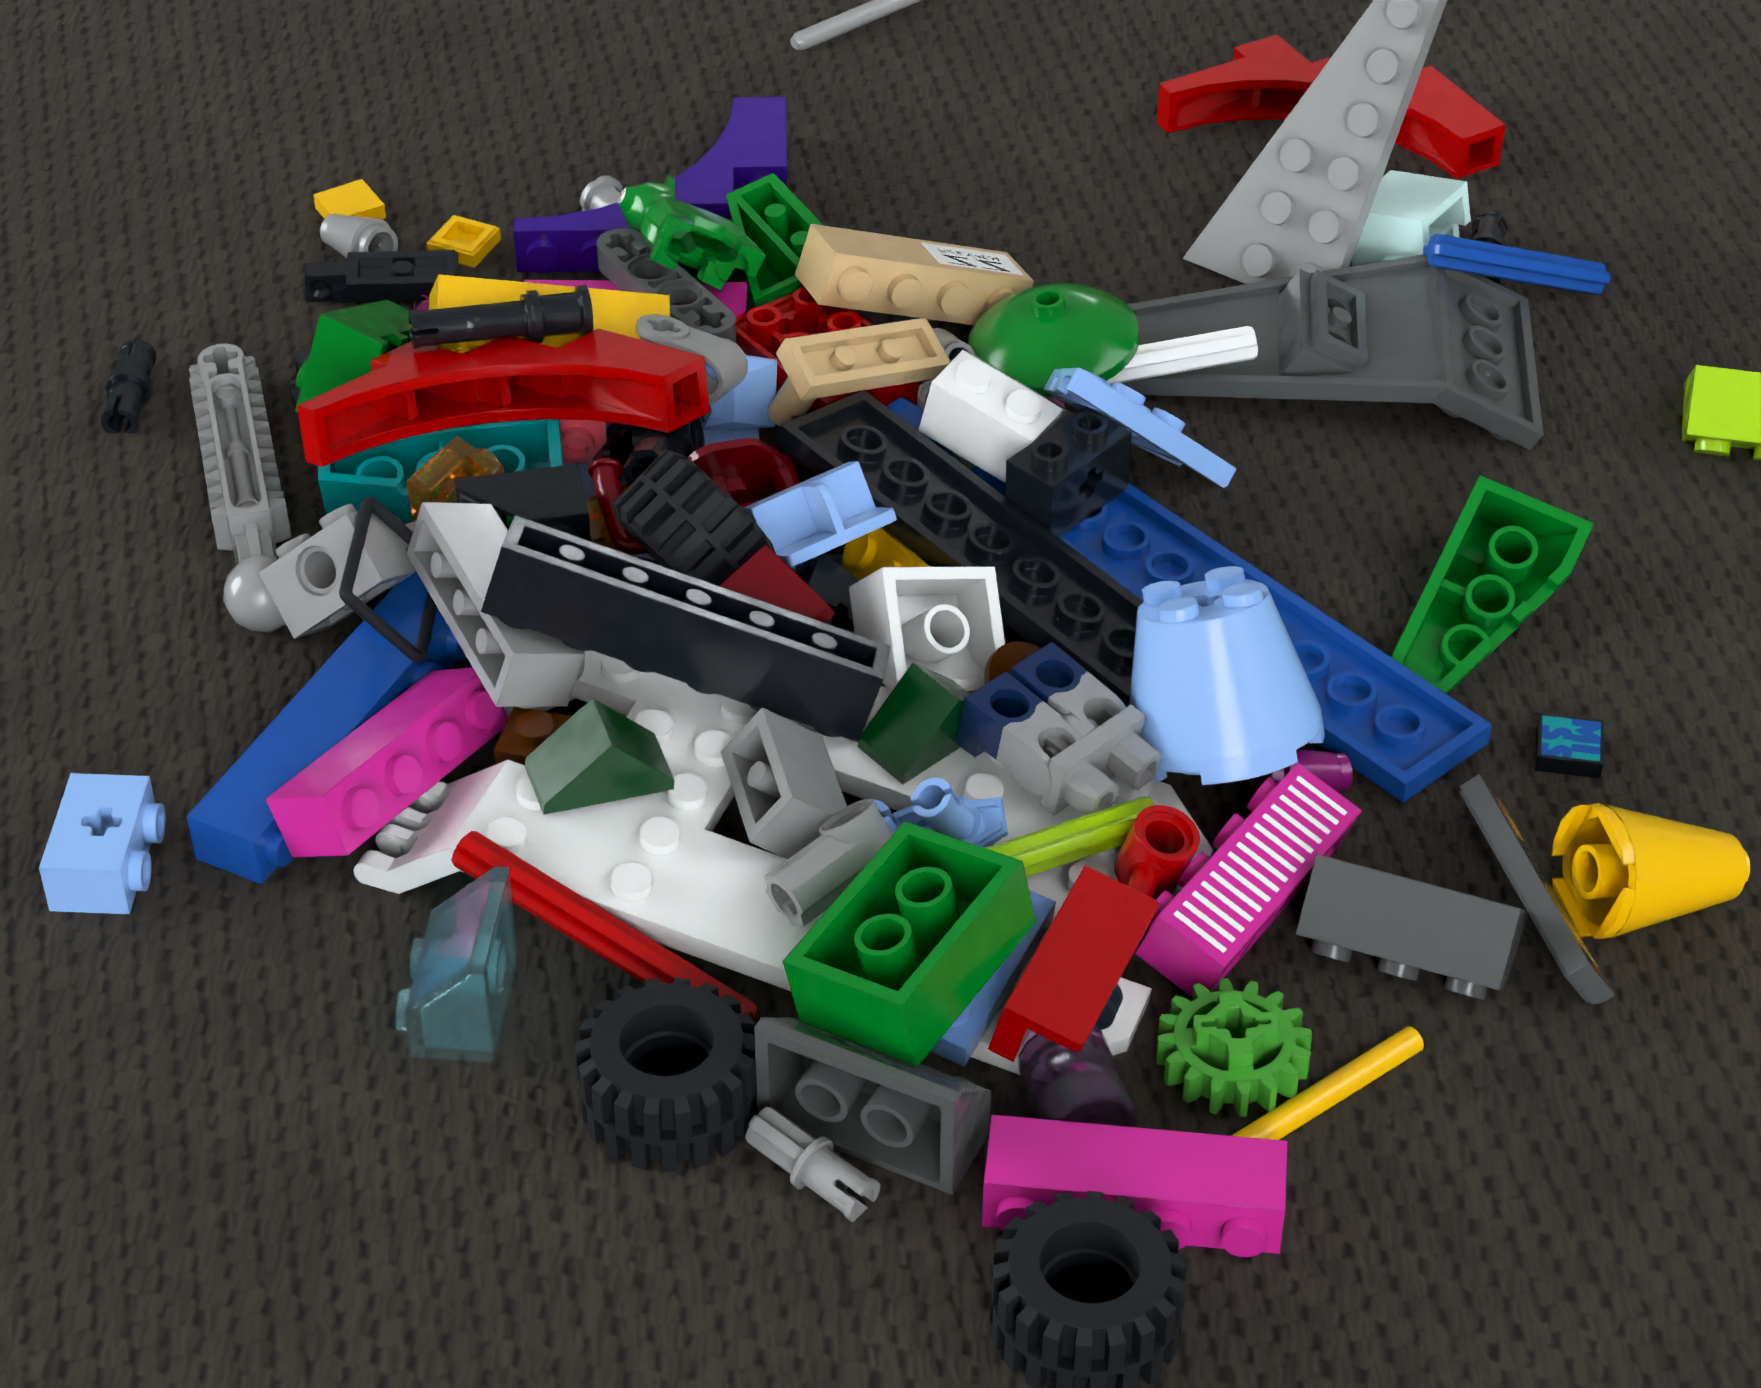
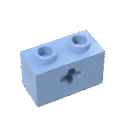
(101, 844)

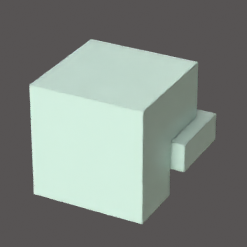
(1409, 212)

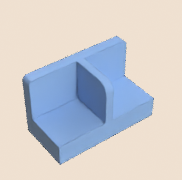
(819, 514)

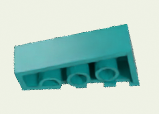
(386, 468)

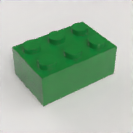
(910, 942)

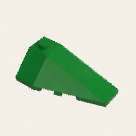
(1489, 579)

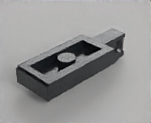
(379, 276)

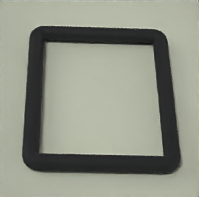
(416, 654)

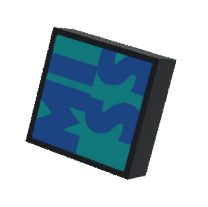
(1569, 745)

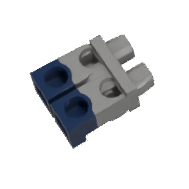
(1059, 733)

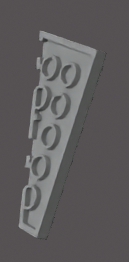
(1324, 164)

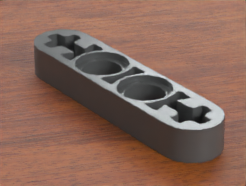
(635, 275)

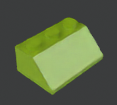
(1722, 410)

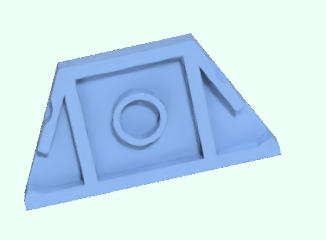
(1153, 431)

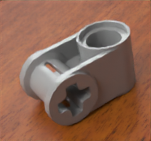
(718, 352)

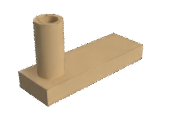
(854, 362)

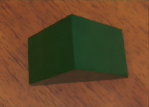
(915, 724)
(596, 761)

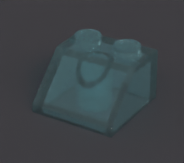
(462, 974)

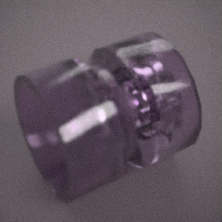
(1076, 1084)

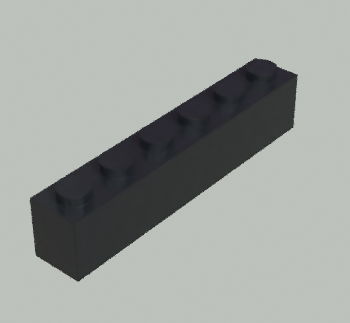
(685, 629)

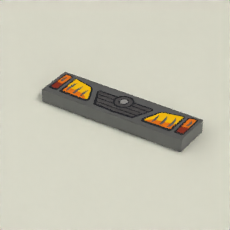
(1536, 892)

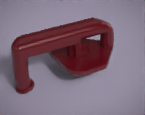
(739, 466)

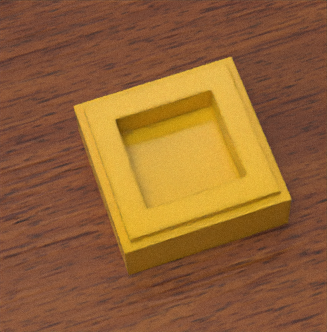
(350, 200)
(467, 237)

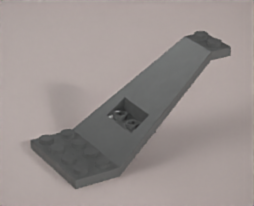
(1366, 336)

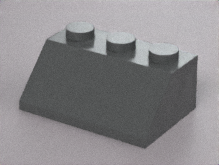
(1410, 926)
(871, 1103)

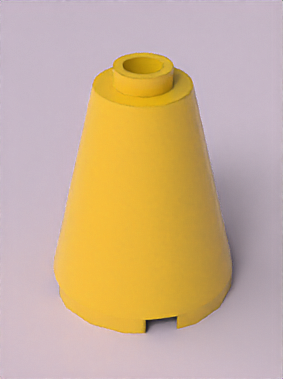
(1641, 869)

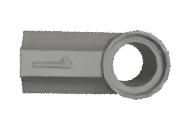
(824, 868)

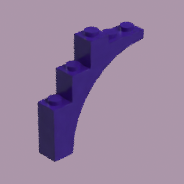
(746, 151)

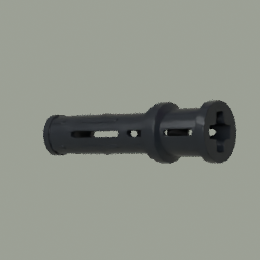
(530, 317)

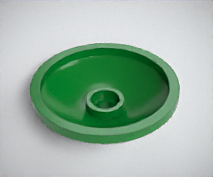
(1056, 329)

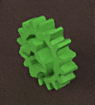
(1233, 1047)

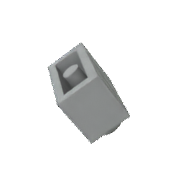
(781, 782)

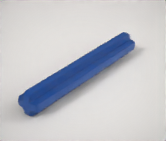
(1516, 264)

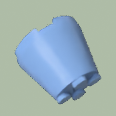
(1220, 680)

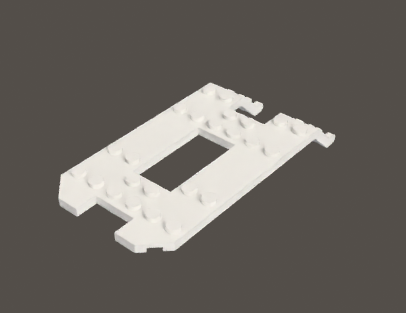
(664, 867)

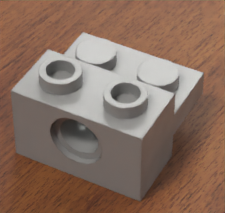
(311, 570)

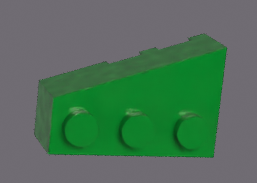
(779, 227)
(348, 342)

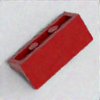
(1075, 965)

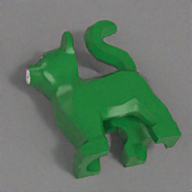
(688, 233)

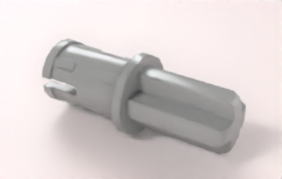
(810, 1162)

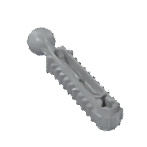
(240, 478)

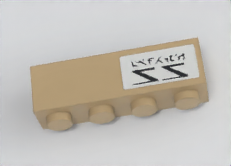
(905, 275)

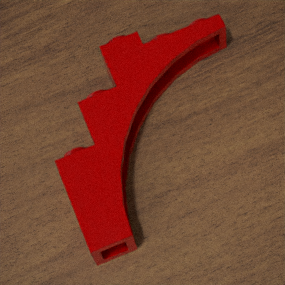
(1272, 77)
(503, 381)

